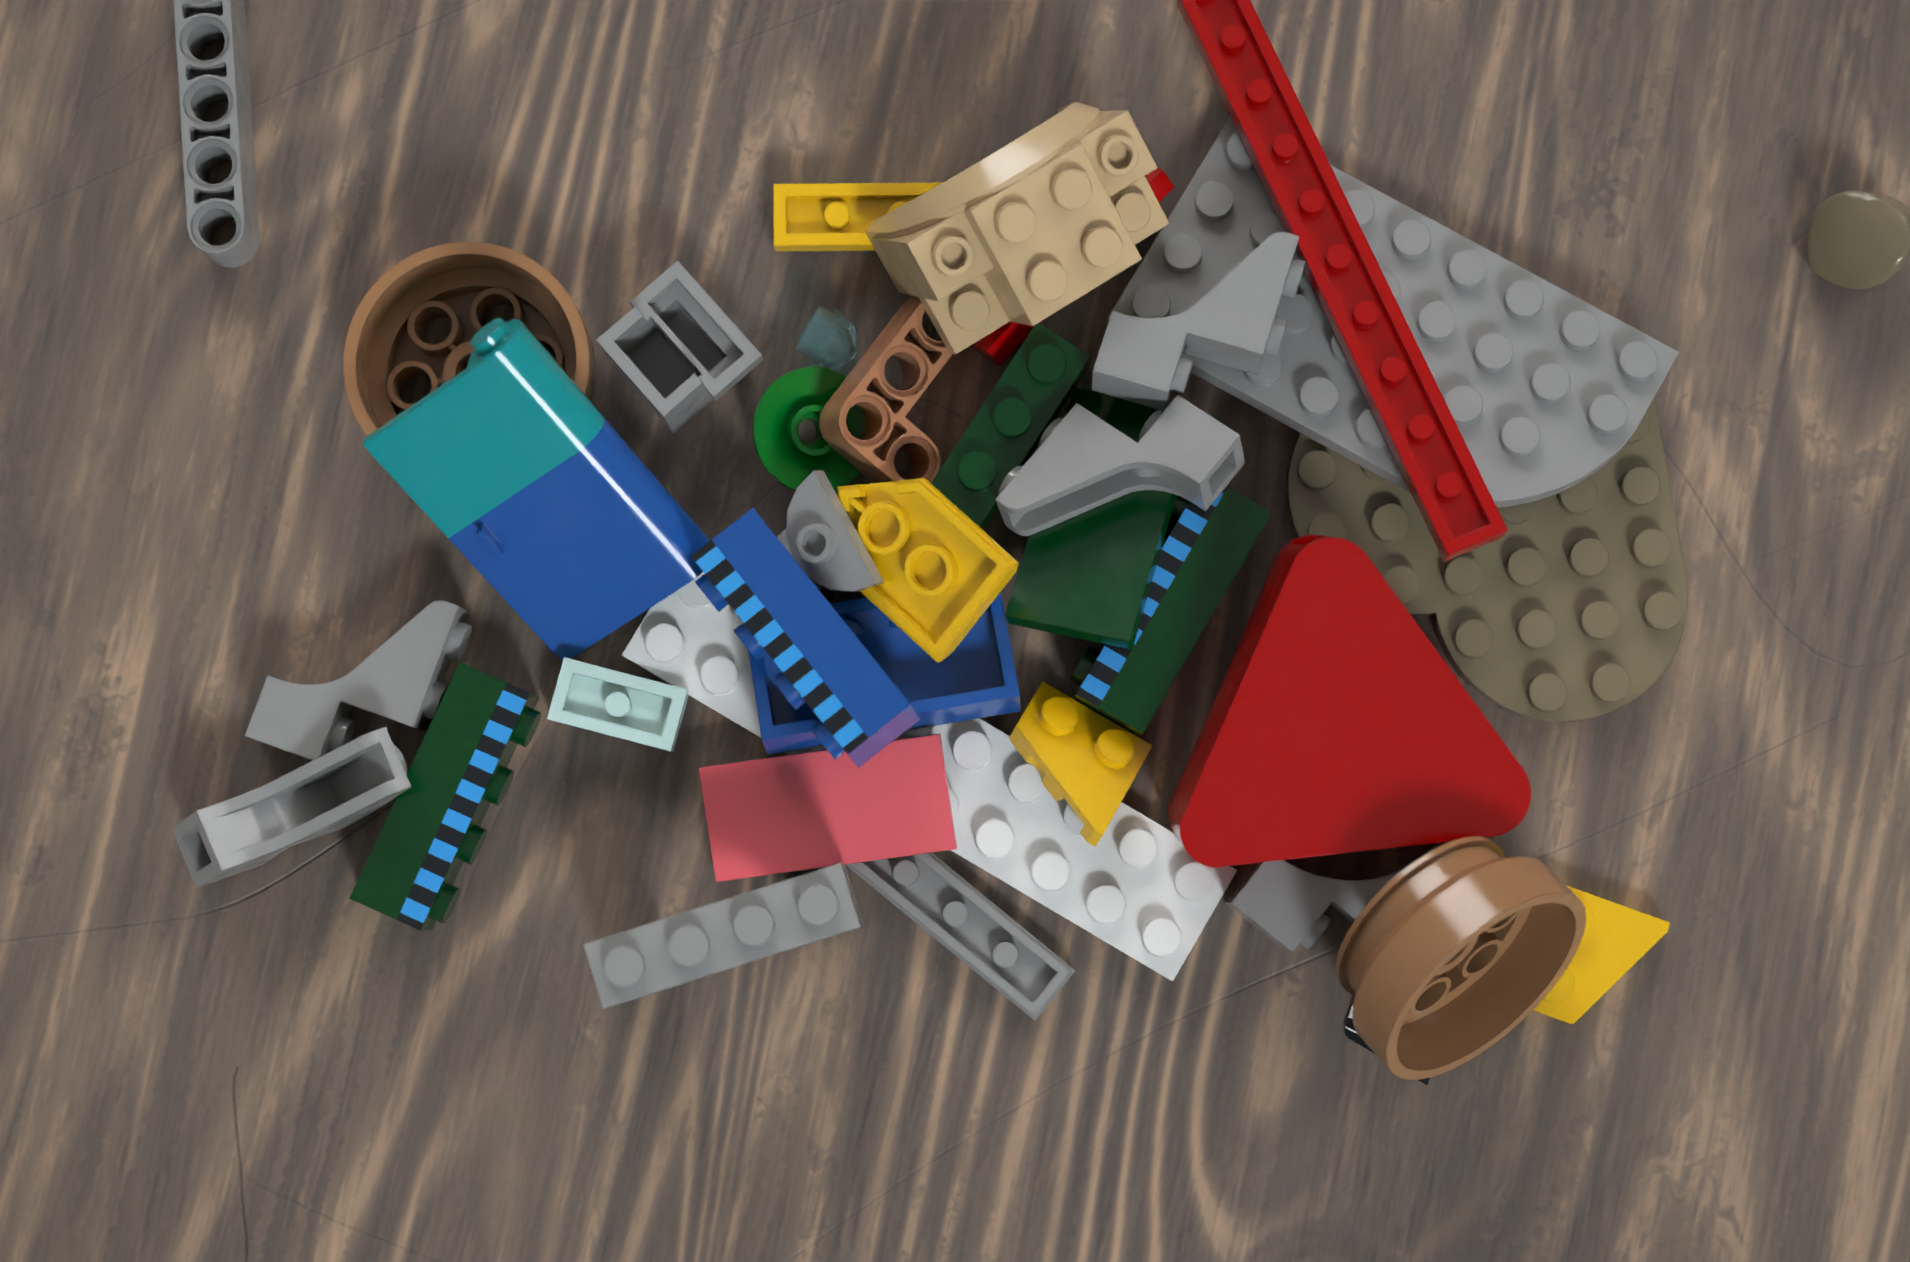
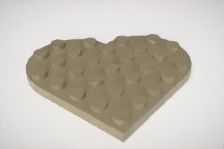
(1555, 614)

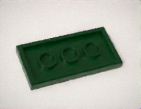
(1098, 567)

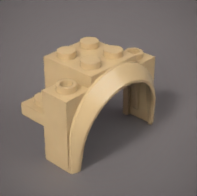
(1025, 226)

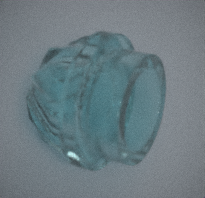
(828, 339)

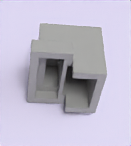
(678, 348)

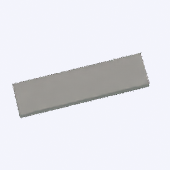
(970, 927)

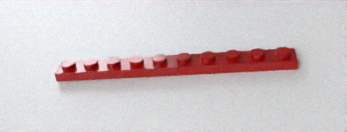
(1345, 276)

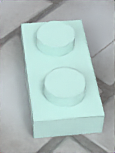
(618, 704)

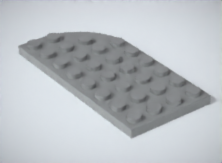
(1525, 367)

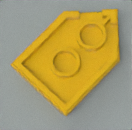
(932, 558)

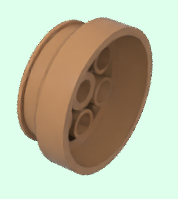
(460, 284)
(1456, 954)

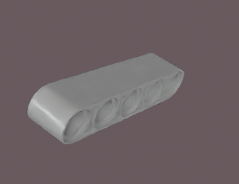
(225, 139)

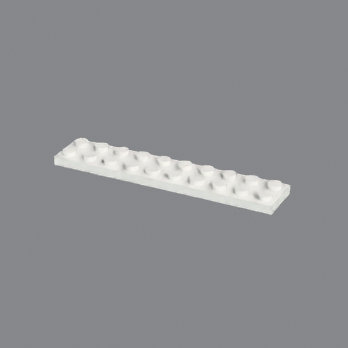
(1129, 890)

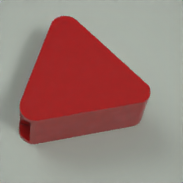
(1339, 728)

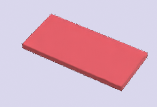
(827, 811)

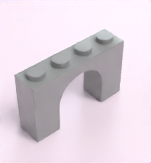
(724, 935)

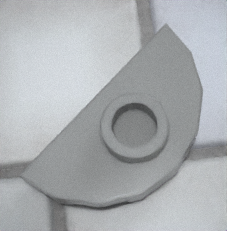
(826, 539)

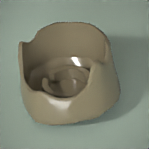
(1859, 239)

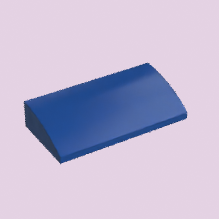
(966, 685)

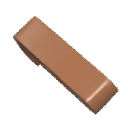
(885, 406)

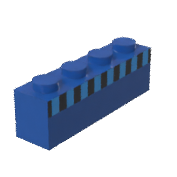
(805, 638)

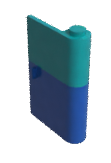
(540, 492)

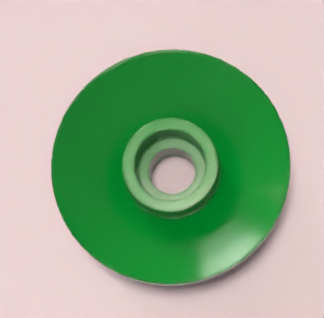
(776, 422)

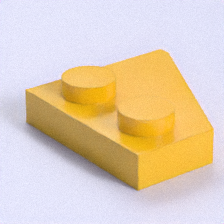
(1079, 756)
(1609, 947)

